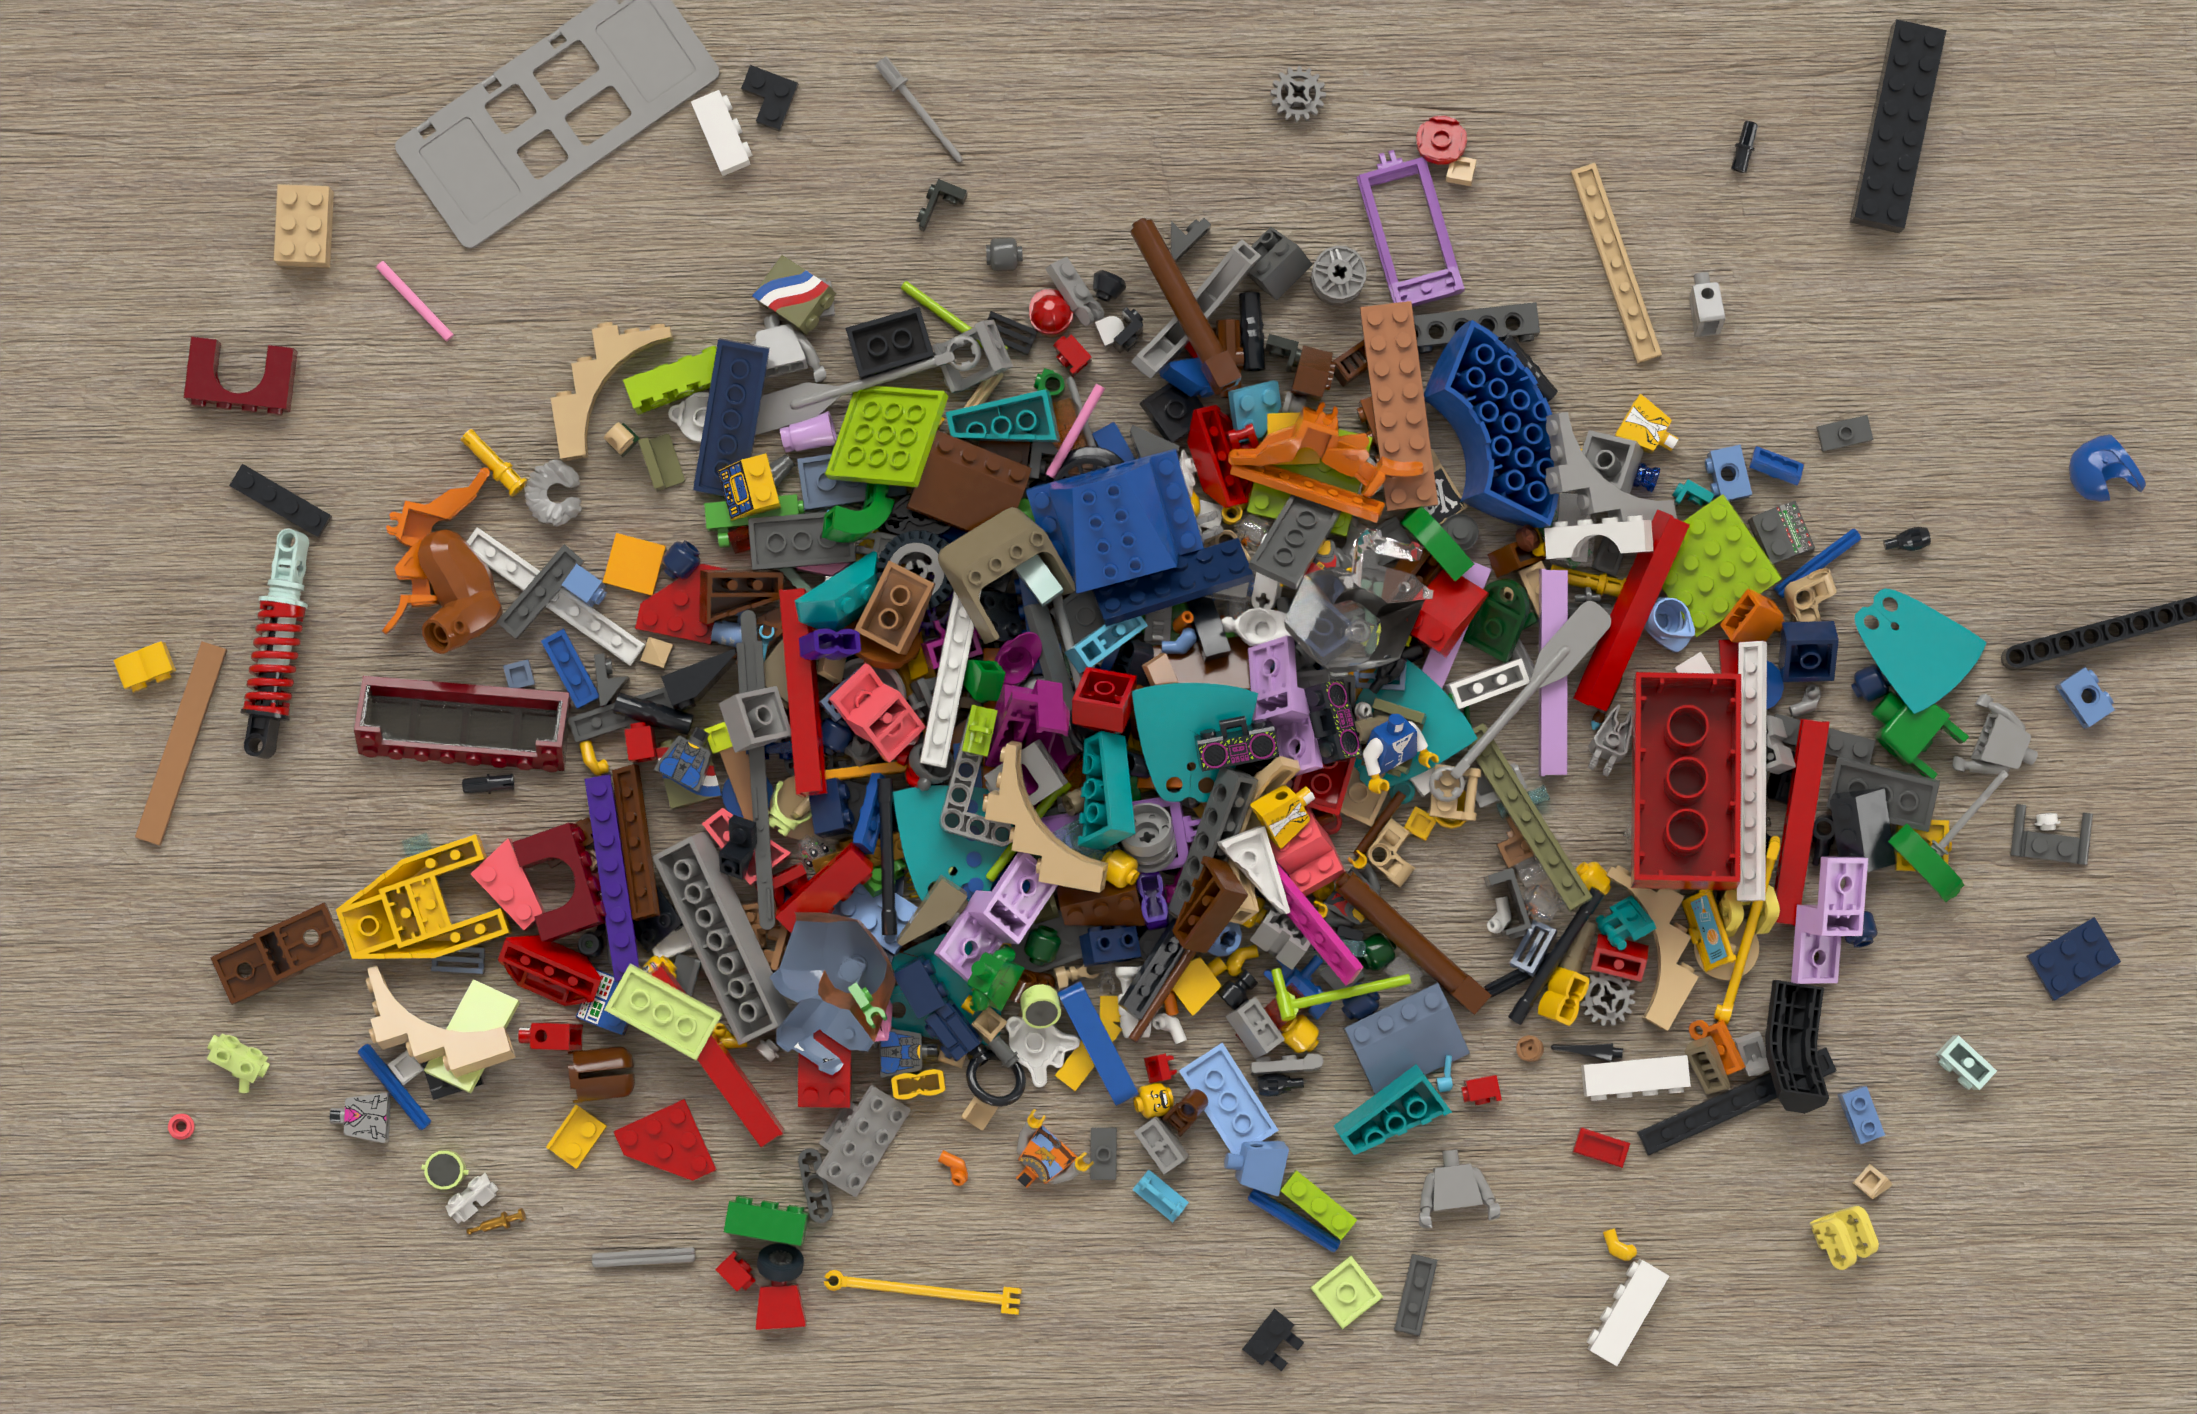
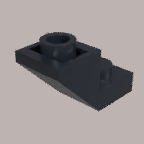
(738, 852)

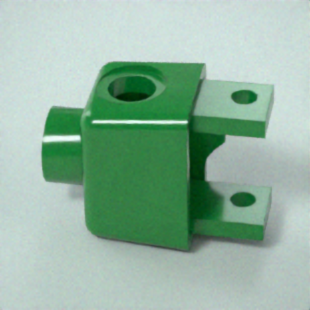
(1909, 733)

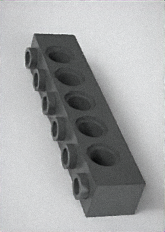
(1524, 314)
(1220, 820)

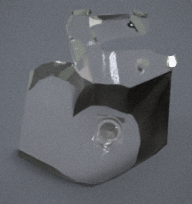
(1359, 615)

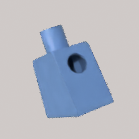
(1259, 1165)

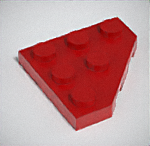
(677, 610)
(668, 1141)

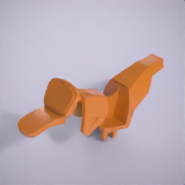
(1321, 433)
(412, 527)

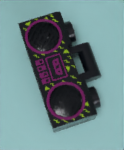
(1333, 721)
(1238, 747)

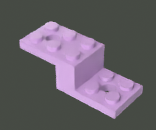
(1283, 702)
(1836, 915)
(996, 916)

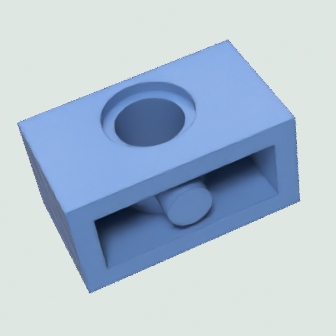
(1731, 459)
(585, 586)
(2071, 692)
(1861, 1115)

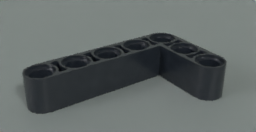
(1130, 661)

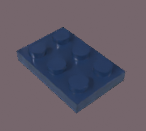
(2073, 958)

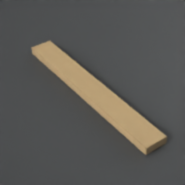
(1616, 263)

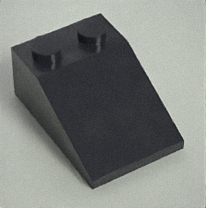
(695, 681)

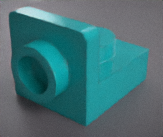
(1696, 493)

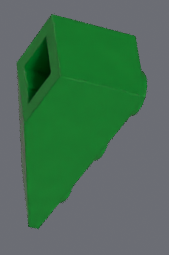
(984, 680)

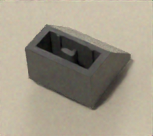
(1279, 265)

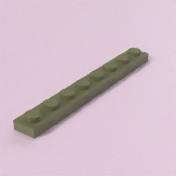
(1531, 824)

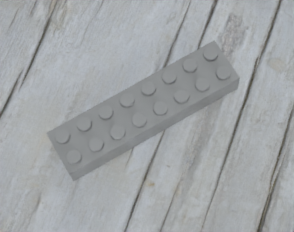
(722, 937)

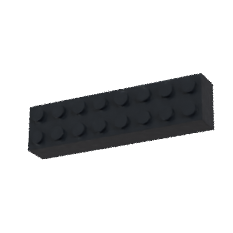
(1898, 126)

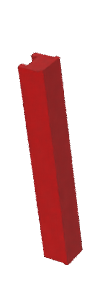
(1631, 612)
(803, 702)
(1800, 817)
(732, 1080)

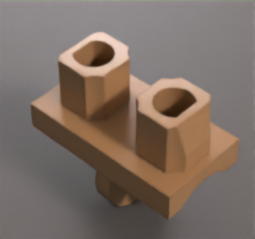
(782, 937)

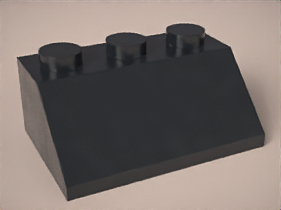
(1863, 826)

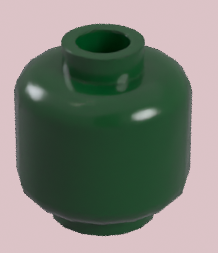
(1042, 945)
(1378, 952)

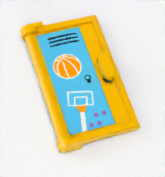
(1708, 926)

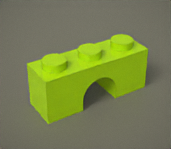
(1318, 1204)

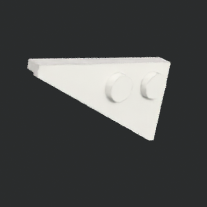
(1255, 858)

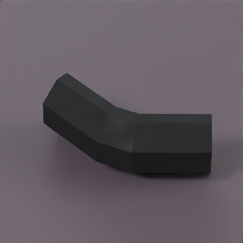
(1793, 1046)

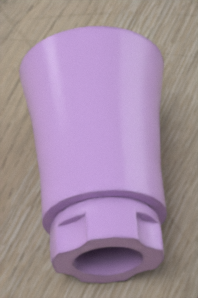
(809, 434)

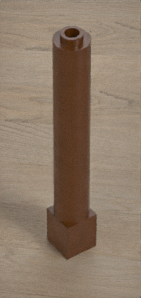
(1216, 362)
(1412, 942)

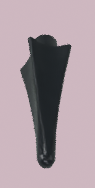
(1600, 1051)

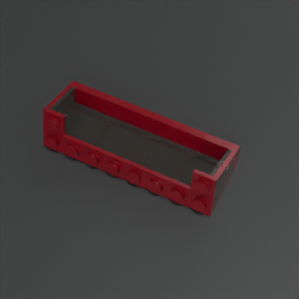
(462, 723)

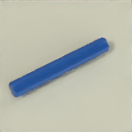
(1821, 559)
(394, 1086)
(1294, 1220)

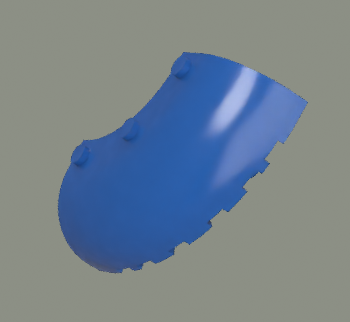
(1499, 425)

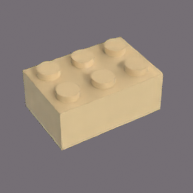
(303, 226)

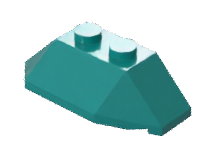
(841, 597)

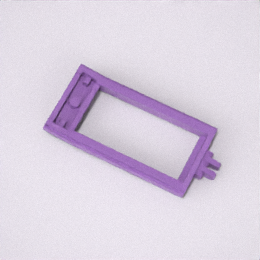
(1425, 287)
(1181, 824)

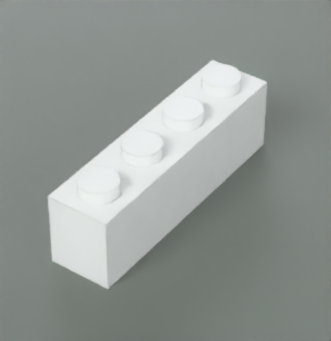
(1635, 1076)
(1627, 1312)

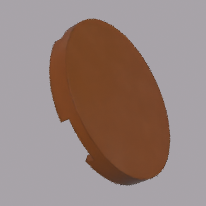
(881, 656)

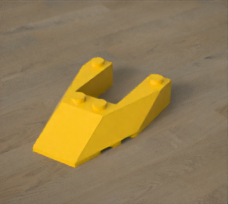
(406, 913)

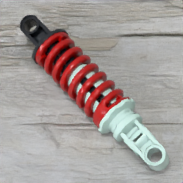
(279, 614)

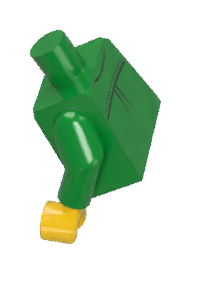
(992, 980)

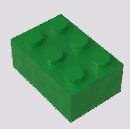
(766, 1221)

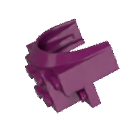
(1026, 717)

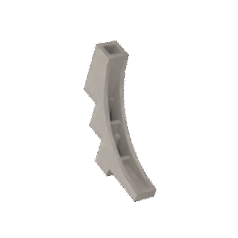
(1210, 296)
(1595, 494)

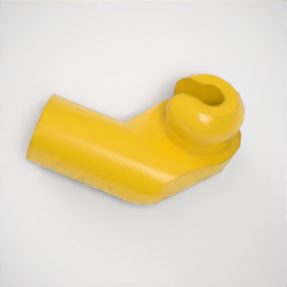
(590, 760)

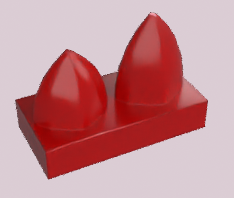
(792, 877)

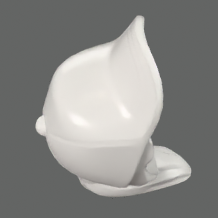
(1257, 625)

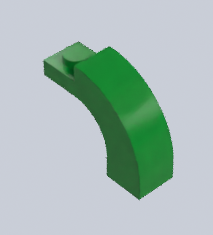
(850, 525)
(1437, 542)
(1927, 862)

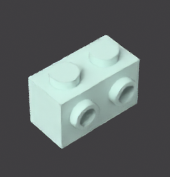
(1965, 1062)

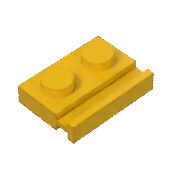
(576, 1136)

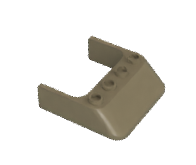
(990, 553)

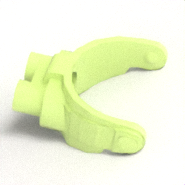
(778, 819)

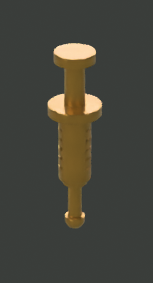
(503, 1220)

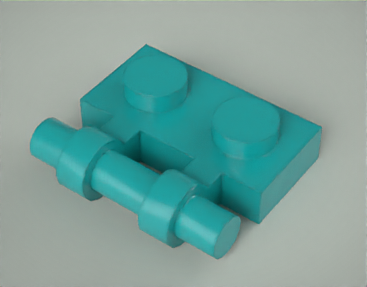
(1633, 922)

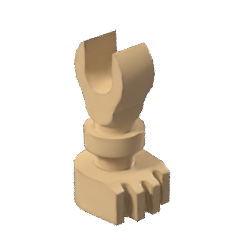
(1062, 976)

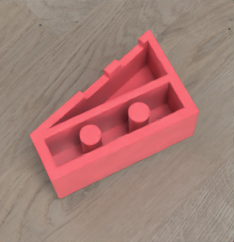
(718, 828)
(509, 885)

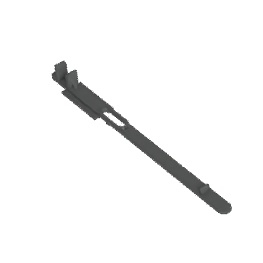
(752, 678)

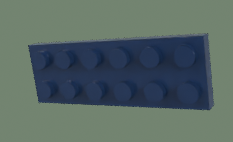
(730, 410)
(1194, 577)

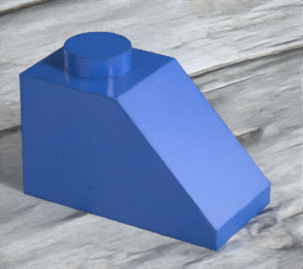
(1187, 377)

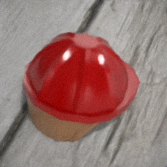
(1050, 313)

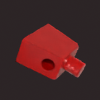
(558, 1036)
(780, 1307)

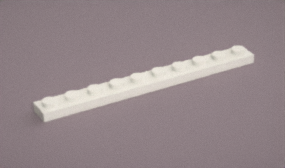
(1753, 672)

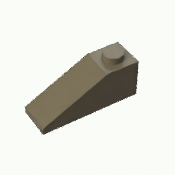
(937, 907)

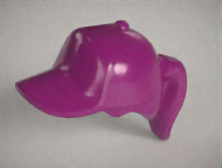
(1019, 657)

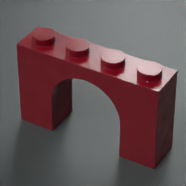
(272, 393)
(584, 907)

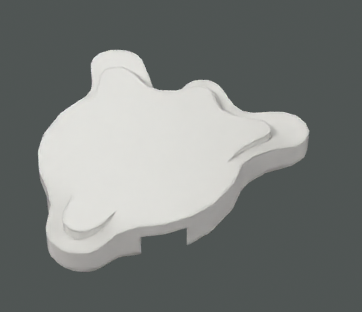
(691, 415)
(1039, 1047)

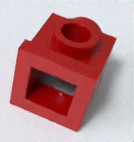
(1072, 354)
(1481, 1090)
(736, 1272)

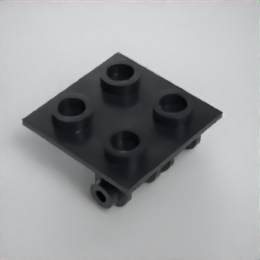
(1003, 614)
(655, 929)

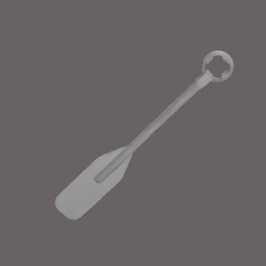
(811, 399)
(1553, 663)

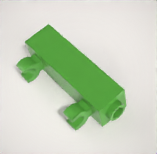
(719, 519)

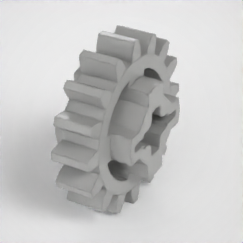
(1305, 102)
(1609, 1010)

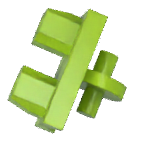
(979, 730)

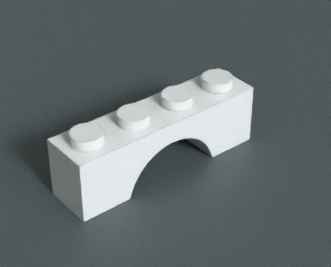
(1568, 541)

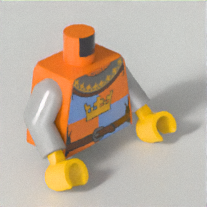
(1046, 1155)

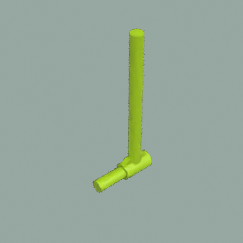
(1289, 1005)

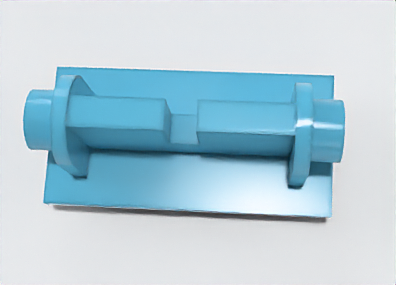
(1160, 1196)

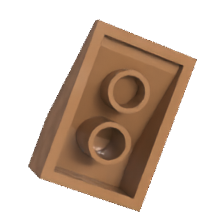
(896, 608)

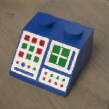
(594, 1011)

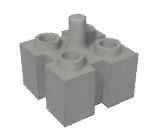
(1778, 757)
(1281, 937)

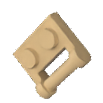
(1447, 784)

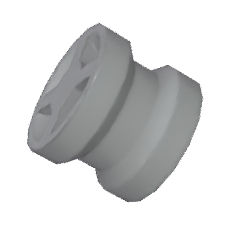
(1293, 404)

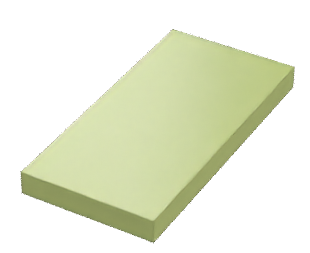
(478, 1011)
(663, 1011)

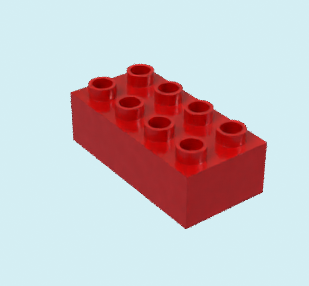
(1686, 781)

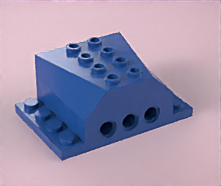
(1119, 520)

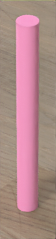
(411, 297)
(1075, 431)

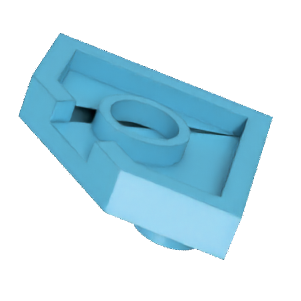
(1253, 404)

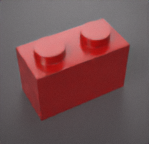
(641, 743)
(1623, 963)

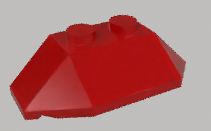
(1210, 452)
(550, 970)

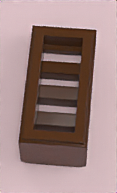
(1340, 372)

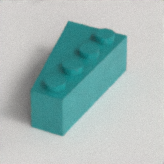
(1015, 419)
(1106, 791)
(1392, 1111)

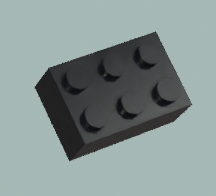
(889, 342)

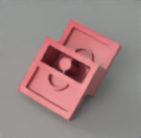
(877, 712)
(1309, 857)

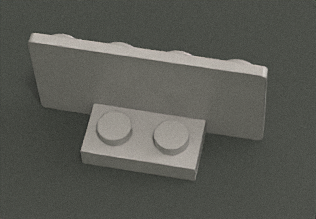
(860, 1139)

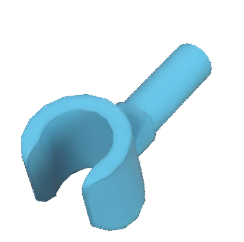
(766, 639)
(1445, 1083)

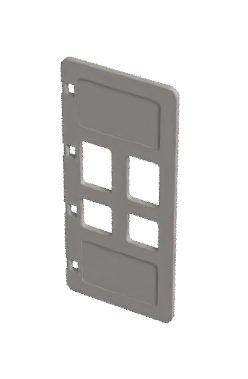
(475, 168)

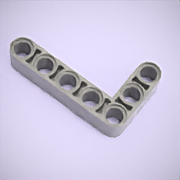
(960, 809)

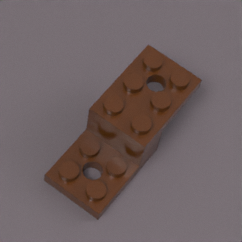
(278, 953)

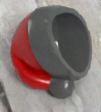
(924, 775)

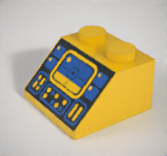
(749, 487)

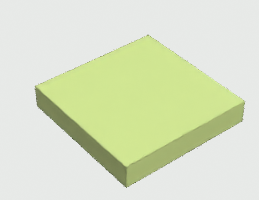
(1346, 1292)

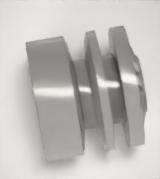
(1334, 289)
(1154, 838)

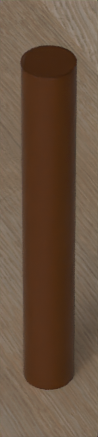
(1380, 822)

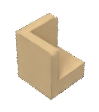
(978, 1113)

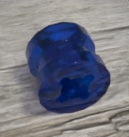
(1646, 477)

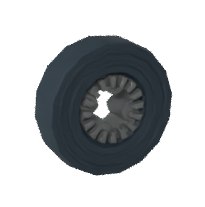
(780, 1262)

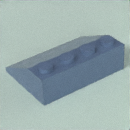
(1406, 1034)

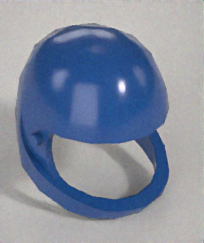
(2099, 462)

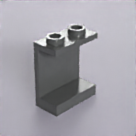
(1509, 876)

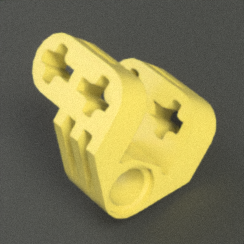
(1733, 913)
(1844, 1236)

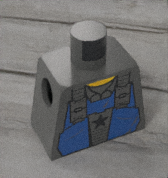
(687, 760)
(904, 1053)

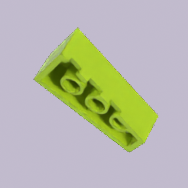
(671, 381)

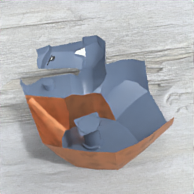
(816, 970)

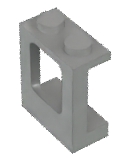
(995, 351)
(1041, 767)

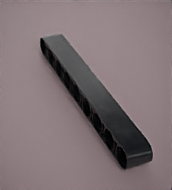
(2101, 634)

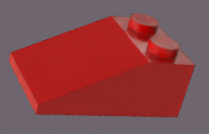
(1448, 613)
(1327, 785)
(821, 1088)

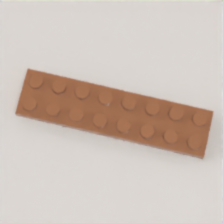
(1398, 402)

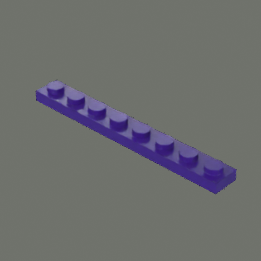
(612, 874)

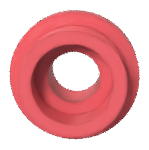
(173, 1129)

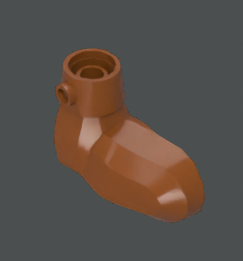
(462, 588)

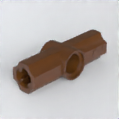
(1229, 337)

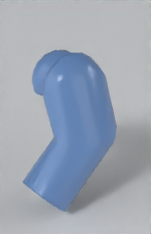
(1182, 644)

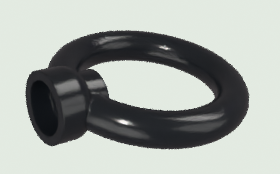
(980, 1056)

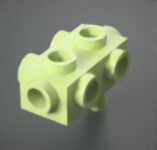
(242, 1061)

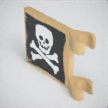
(1448, 496)

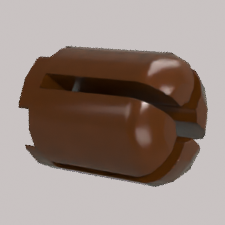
(601, 1087)

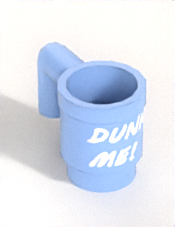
(727, 632)

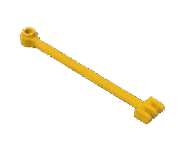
(1724, 1011)
(932, 1291)

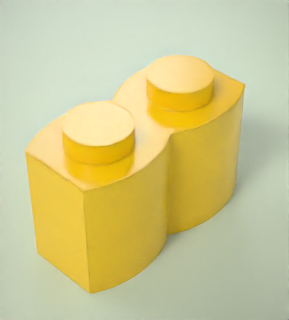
(144, 666)
(1563, 996)
(926, 1083)

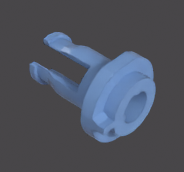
(1229, 943)

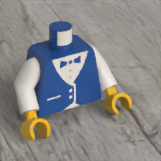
(1391, 746)

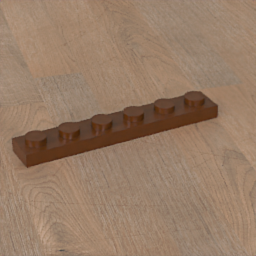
(635, 842)

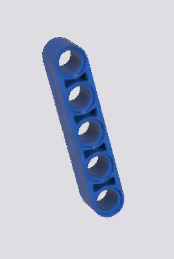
(1098, 1043)

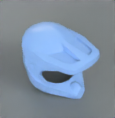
(1667, 624)

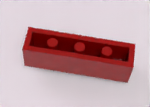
(828, 886)

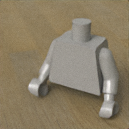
(788, 350)
(2001, 742)
(1455, 1187)

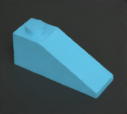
(1103, 642)

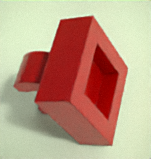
(1158, 1068)

